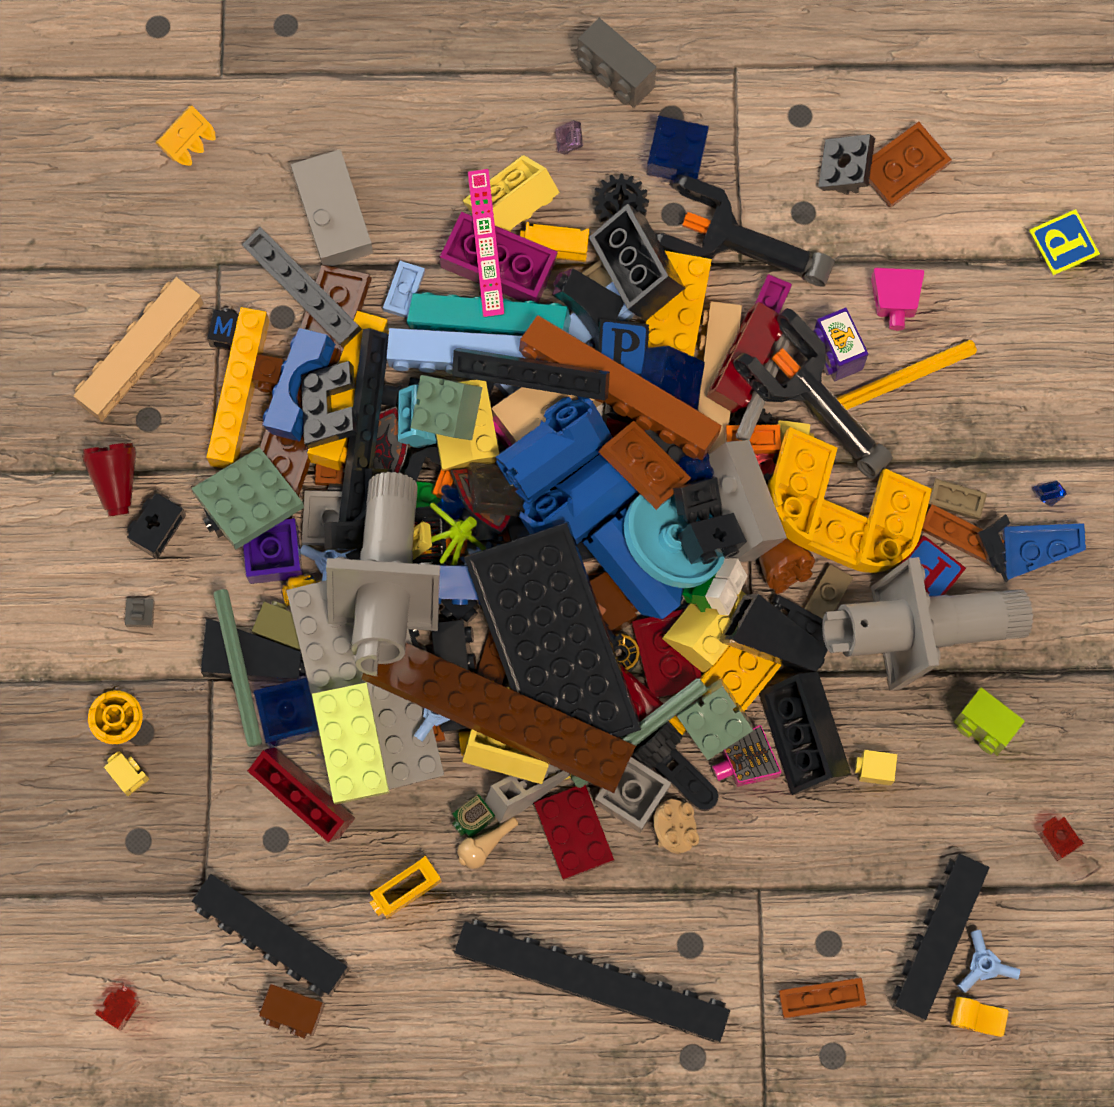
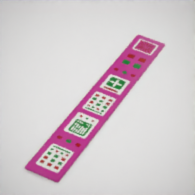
(486, 243)

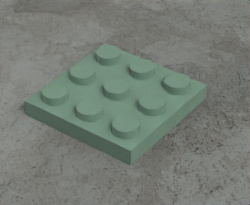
(247, 498)

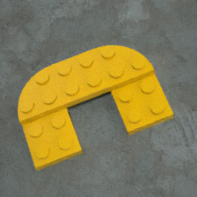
(834, 531)

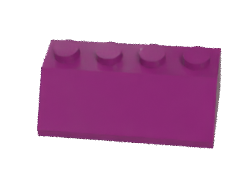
(522, 263)

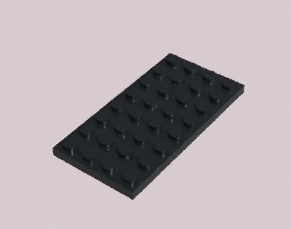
(552, 629)

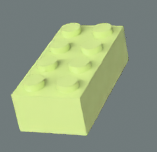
(350, 743)

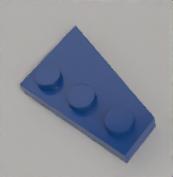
(1040, 545)

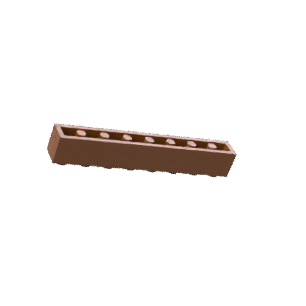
(628, 392)

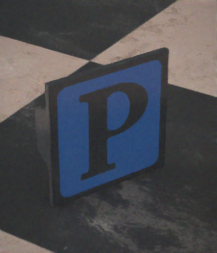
(623, 342)

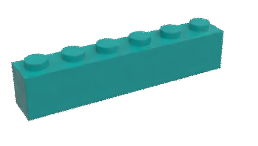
(466, 315)

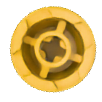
(115, 717)

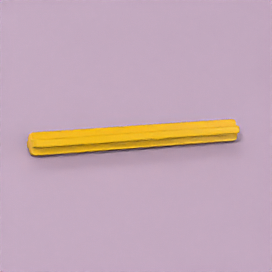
(907, 374)

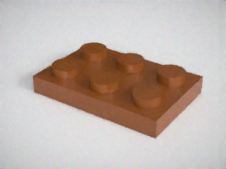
(906, 164)
(644, 464)

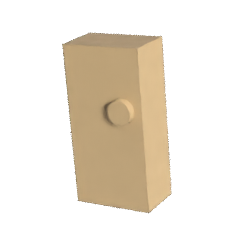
(525, 410)

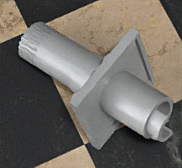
(384, 589)
(913, 625)

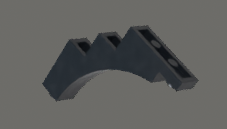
(590, 303)

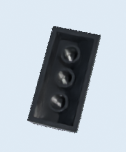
(805, 732)

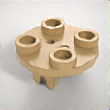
(675, 826)

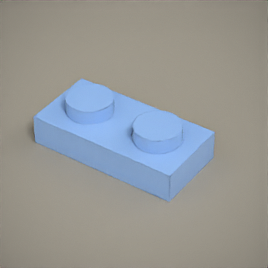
(404, 284)

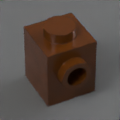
(266, 373)

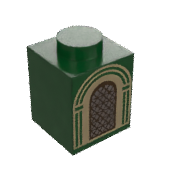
(472, 817)

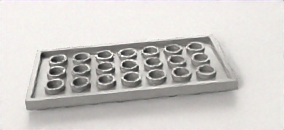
(331, 666)

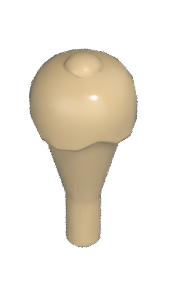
(474, 851)

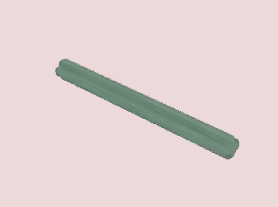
(237, 668)
(660, 717)

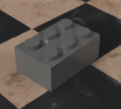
(616, 63)

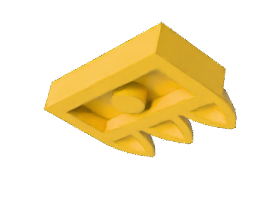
(185, 135)

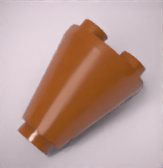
(786, 565)

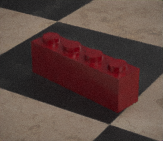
(755, 339)
(301, 794)

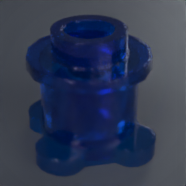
(696, 468)
(451, 502)

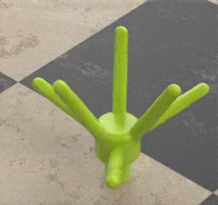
(458, 533)

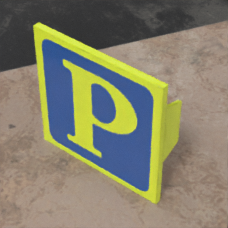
(1064, 242)

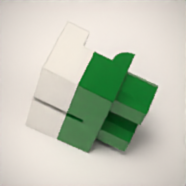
(720, 590)

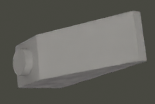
(515, 794)

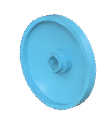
(657, 548)

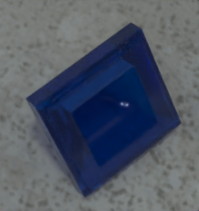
(1049, 492)

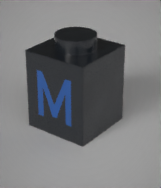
(222, 328)

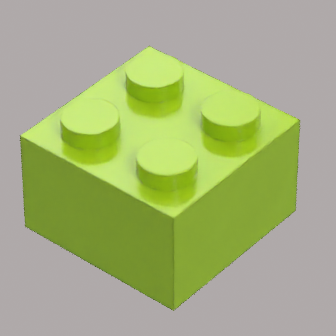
(988, 722)

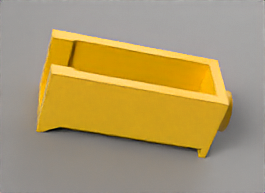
(568, 242)
(381, 905)

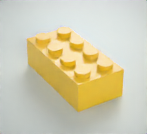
(680, 318)

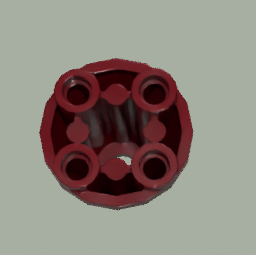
(112, 475)

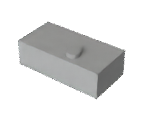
(332, 208)
(748, 497)

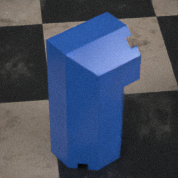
(554, 448)
(582, 500)
(642, 590)

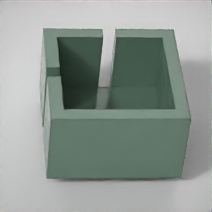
(446, 407)
(715, 723)

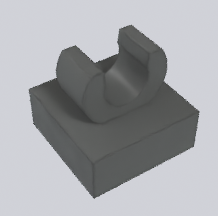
(139, 612)

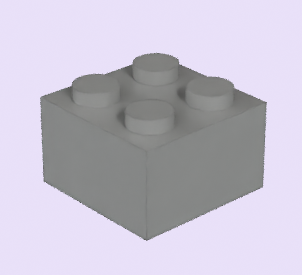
(635, 796)

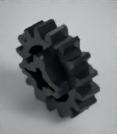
(609, 201)

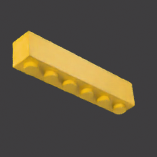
(237, 388)
(334, 453)

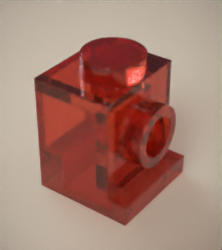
(1059, 848)
(119, 1007)

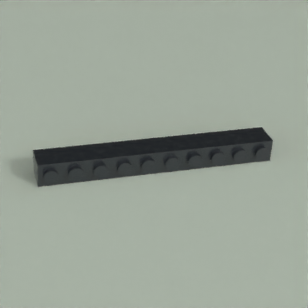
(592, 982)

